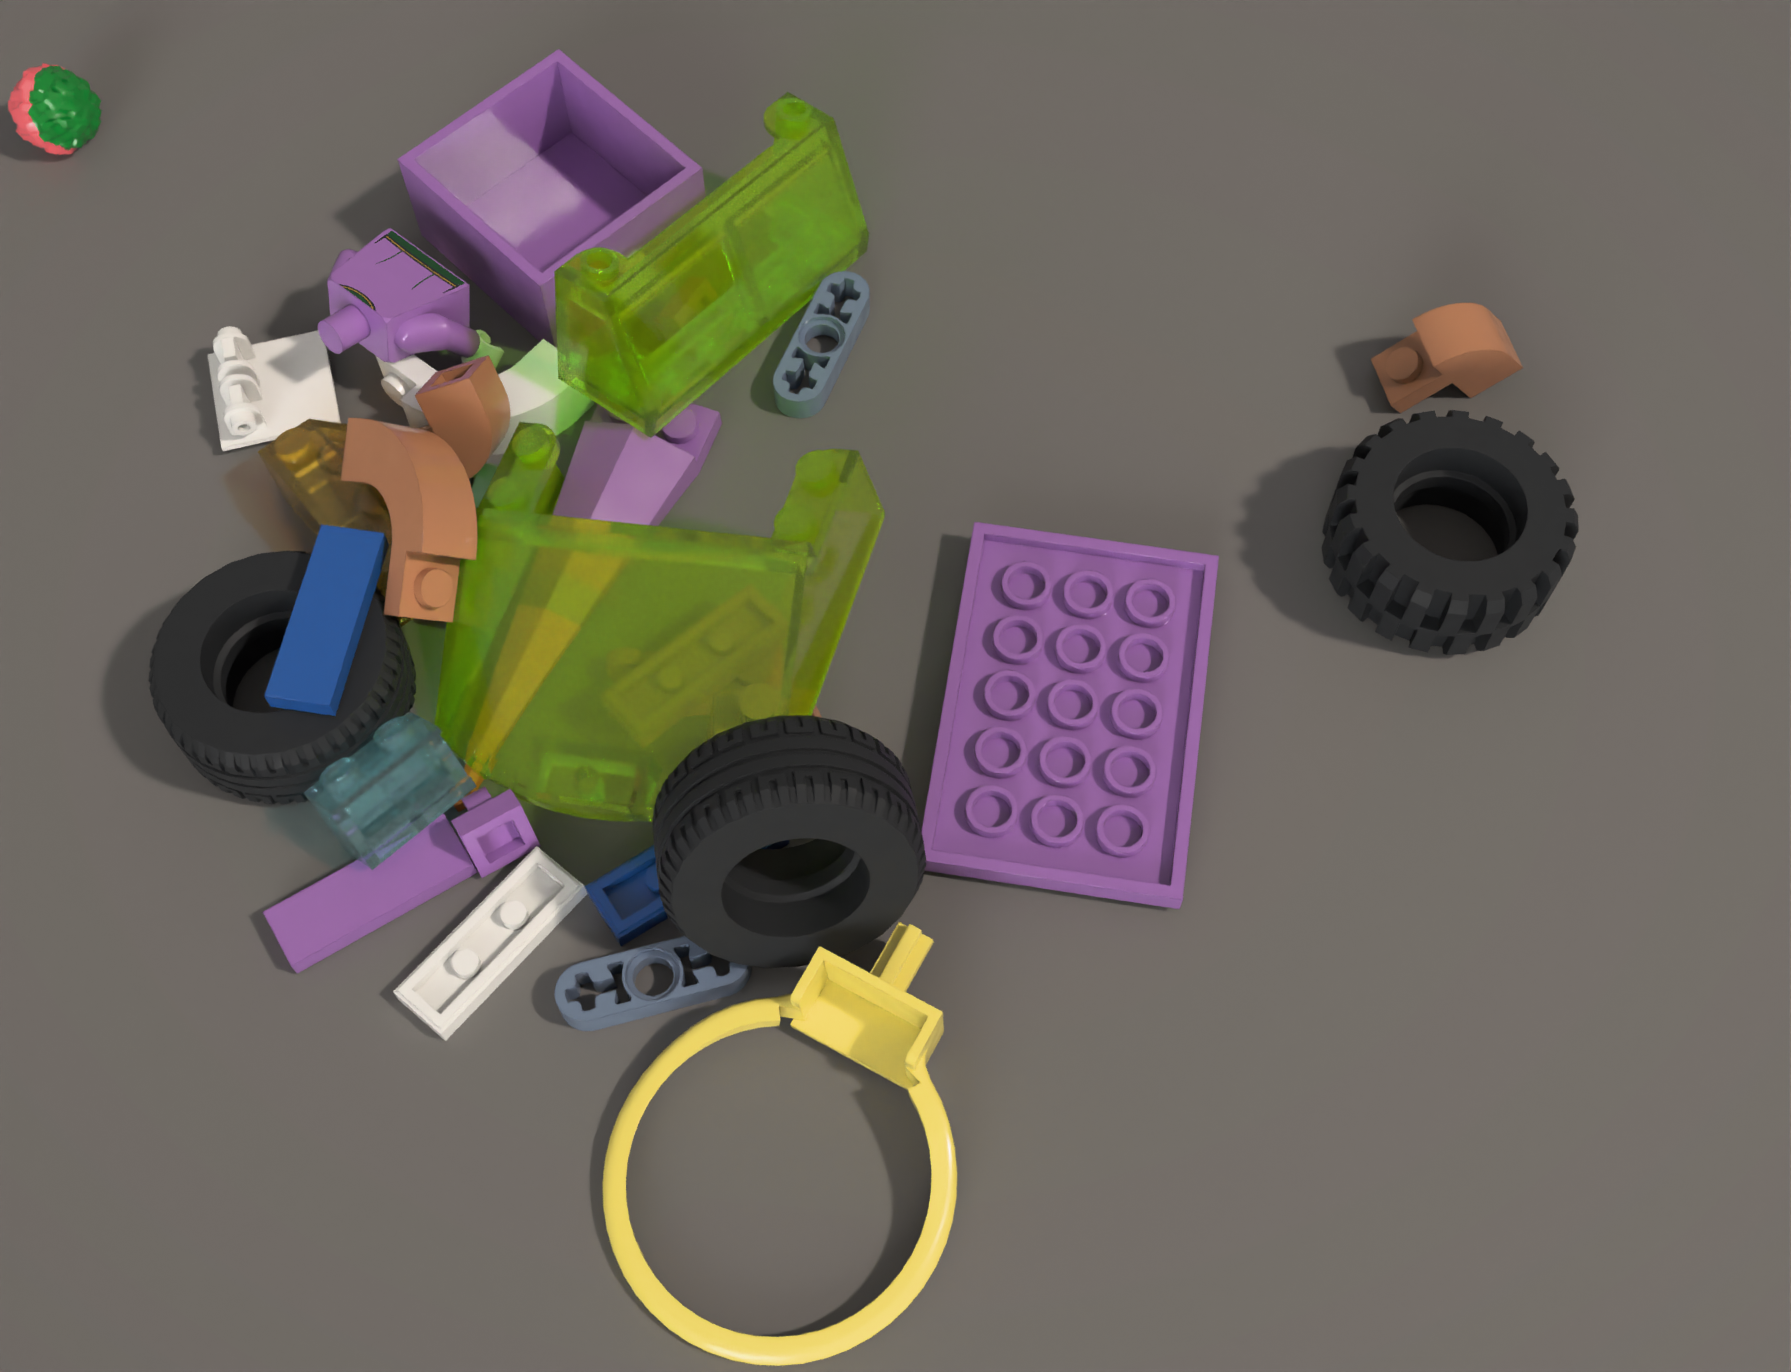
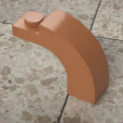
(428, 512)

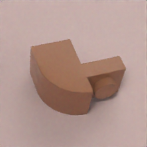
(1451, 345)
(467, 410)

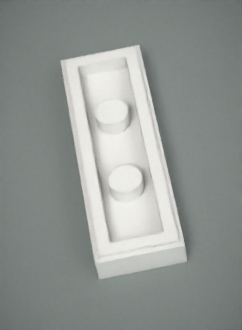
(490, 943)

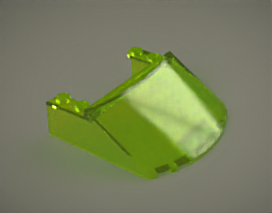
(619, 647)

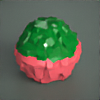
(54, 109)

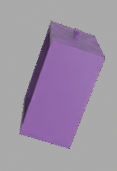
(540, 178)

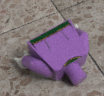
(400, 304)

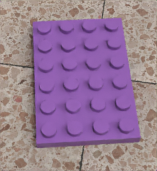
(1072, 716)

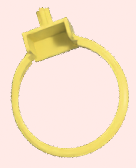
(866, 1021)

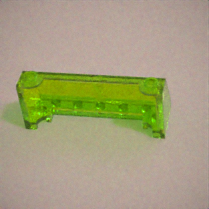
(715, 282)

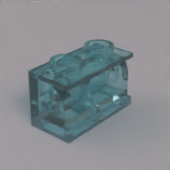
(389, 789)

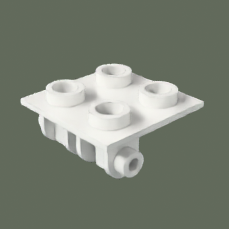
(269, 386)

